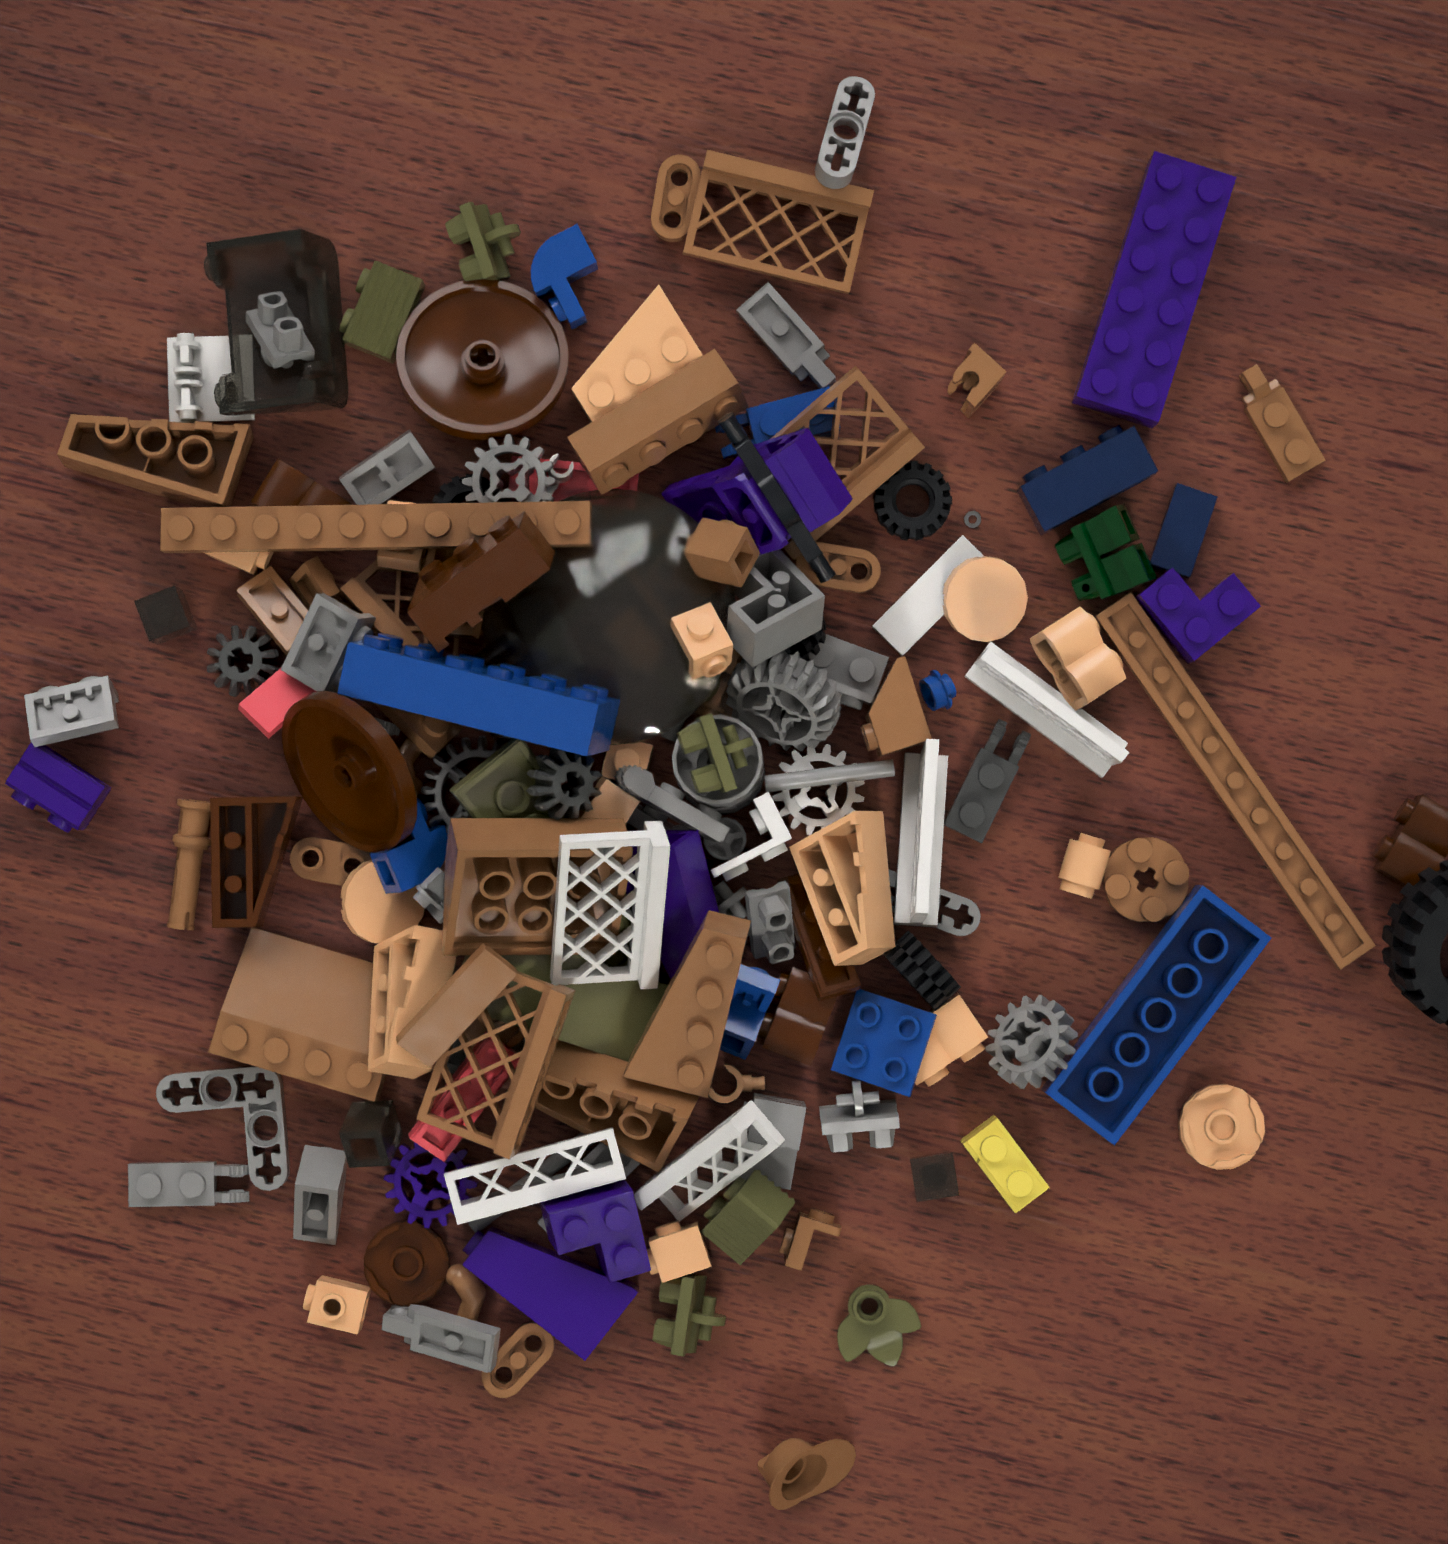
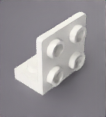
(766, 819)

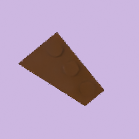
(478, 576)
(247, 855)

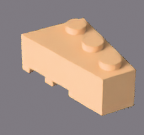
(638, 357)
(849, 886)
(404, 978)

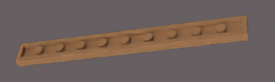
(362, 526)
(1234, 781)

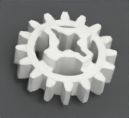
(801, 800)

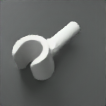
(561, 478)

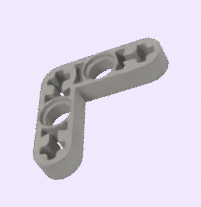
(254, 1107)

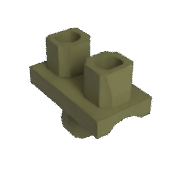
(489, 240)
(706, 735)
(693, 1317)

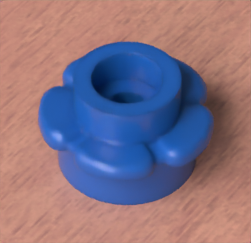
(937, 690)

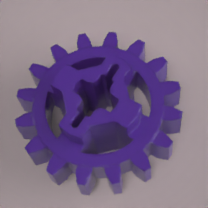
(422, 1197)

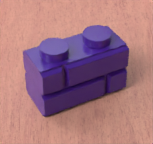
(58, 787)

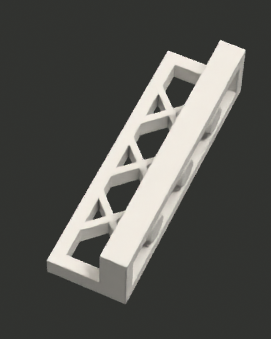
(708, 1154)
(540, 1190)

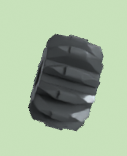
(249, 647)
(574, 794)

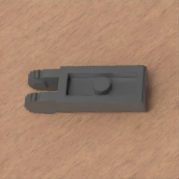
(985, 786)

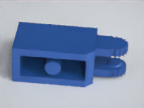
(771, 417)

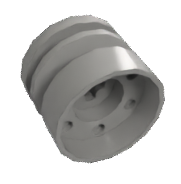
(747, 778)

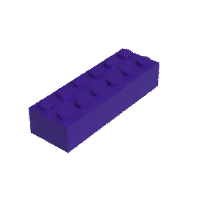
(1154, 290)

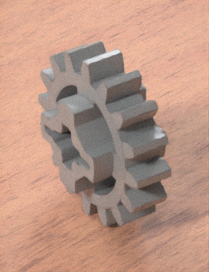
(524, 466)
(1031, 1041)

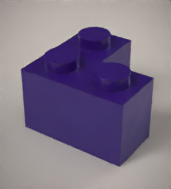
(1191, 622)
(600, 1218)

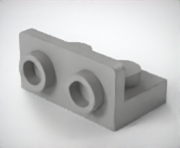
(322, 643)
(853, 668)
(71, 710)

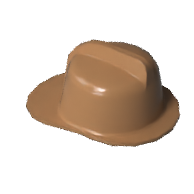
(802, 1470)

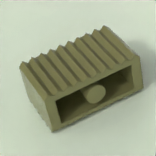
(381, 310)
(747, 1216)

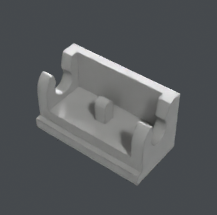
(387, 471)

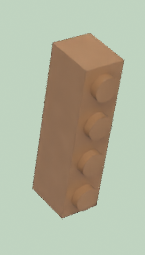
(657, 421)

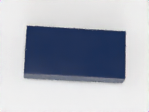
(1183, 530)

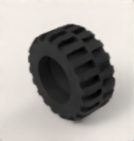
(1416, 942)

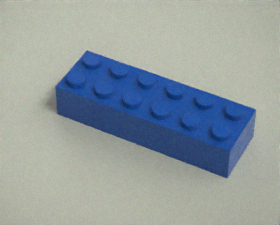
(479, 696)
(1156, 1013)

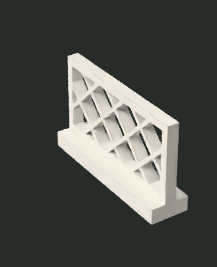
(1046, 710)
(921, 837)
(646, 900)

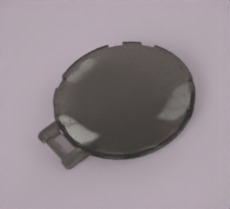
(609, 613)

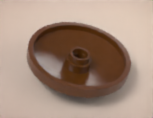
(482, 359)
(349, 771)

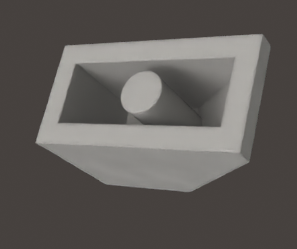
(319, 1194)

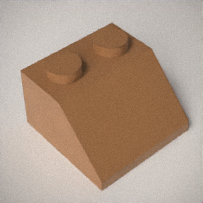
(896, 714)

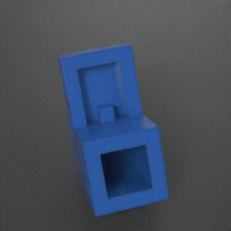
(558, 264)
(414, 857)
(747, 1010)

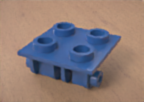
(883, 1042)

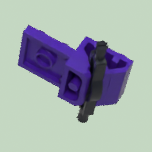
(771, 488)

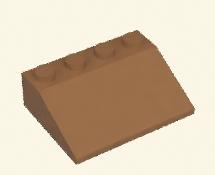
(505, 883)
(300, 1014)

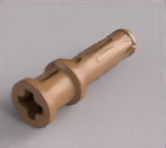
(191, 843)

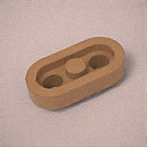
(673, 198)
(841, 561)
(331, 863)
(519, 1359)

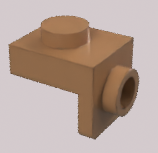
(797, 1241)

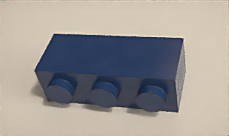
(1086, 478)

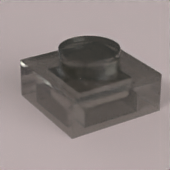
(934, 1176)

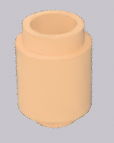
(1084, 865)

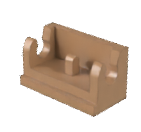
(980, 374)

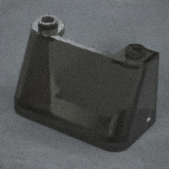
(308, 275)

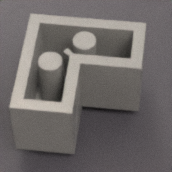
(774, 609)
(788, 1119)

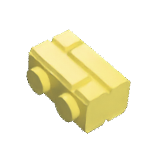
(1004, 1163)

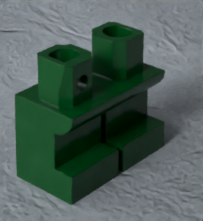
(1093, 542)

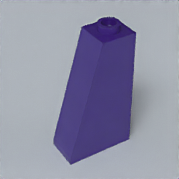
(687, 895)
(552, 1289)

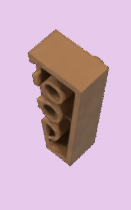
(171, 459)
(690, 1020)
(593, 1095)

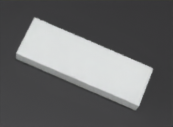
(922, 603)

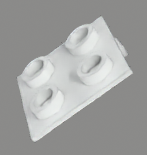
(192, 374)

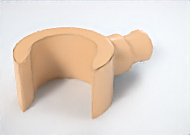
(745, 1083)

